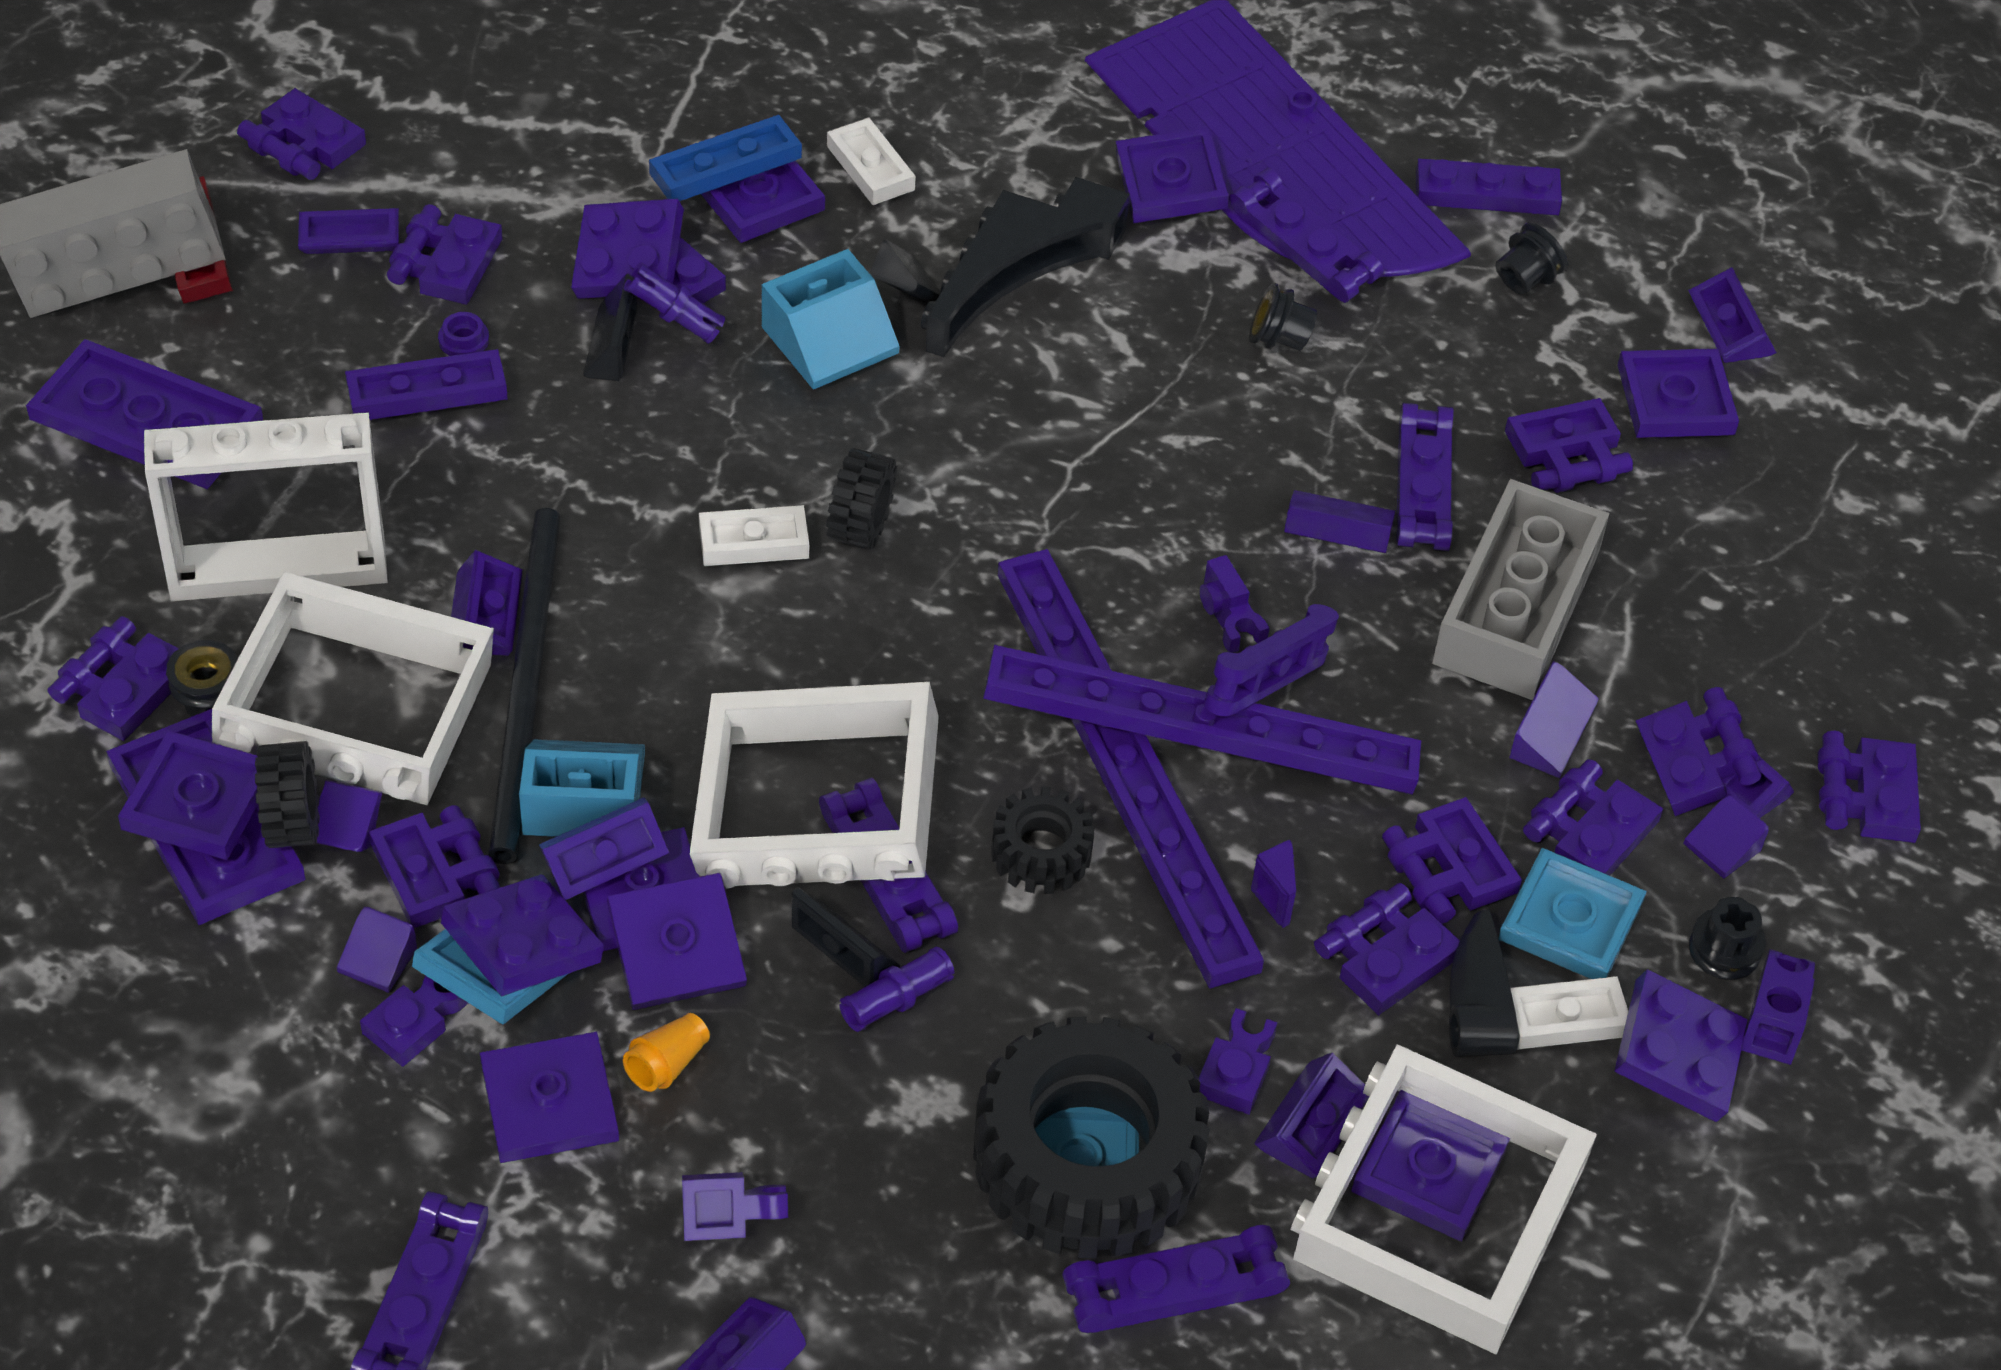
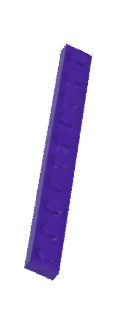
(1138, 784)

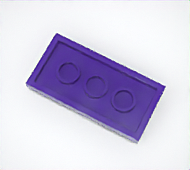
(116, 397)
(205, 881)

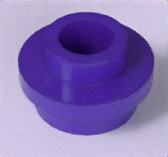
(463, 334)

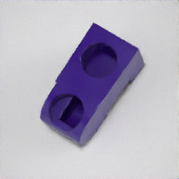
(1780, 1007)

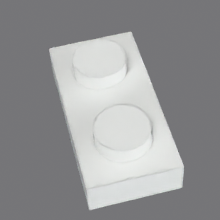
(871, 161)
(753, 535)
(1569, 1012)

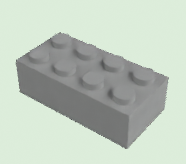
(108, 233)
(1520, 589)

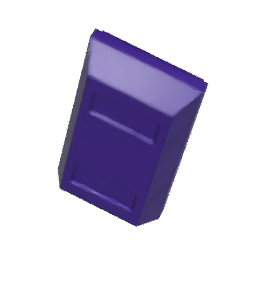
(348, 231)

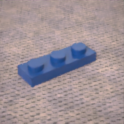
(725, 158)

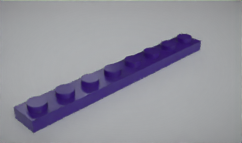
(1181, 717)

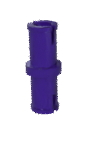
(674, 303)
(896, 989)

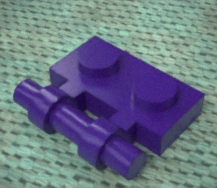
(310, 129)
(458, 259)
(1567, 432)
(128, 690)
(1682, 758)
(1886, 787)
(1609, 829)
(1465, 851)
(418, 869)
(1396, 962)

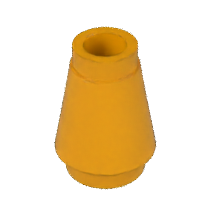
(663, 1053)

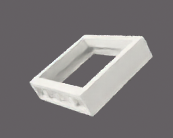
(258, 564)
(368, 624)
(808, 716)
(1399, 1281)

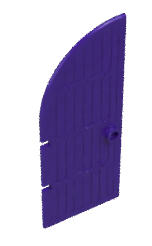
(1263, 115)

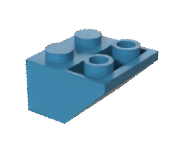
(828, 319)
(576, 783)

